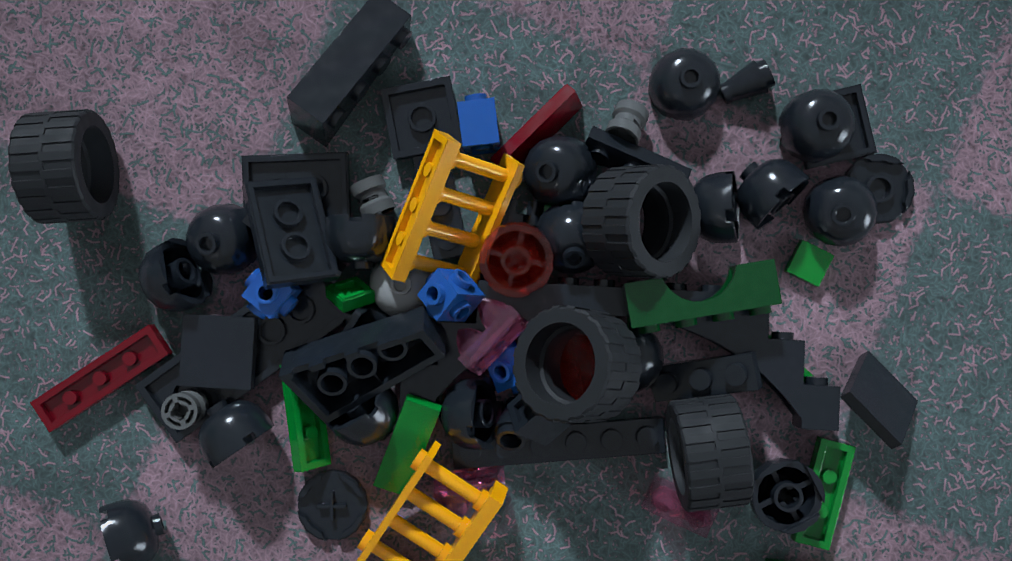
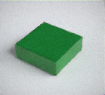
(809, 263)
(350, 294)

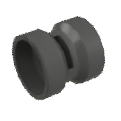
(629, 119)
(372, 195)
(192, 406)

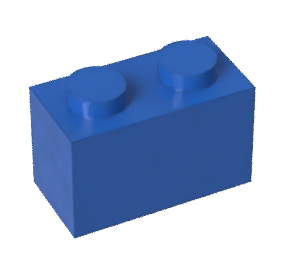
(478, 125)

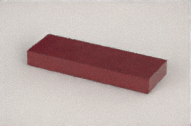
(541, 125)

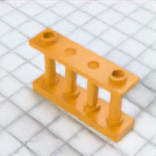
(430, 189)
(465, 529)

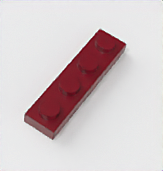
(101, 377)

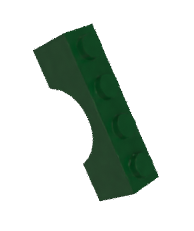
(746, 287)

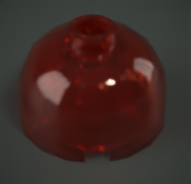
(516, 259)

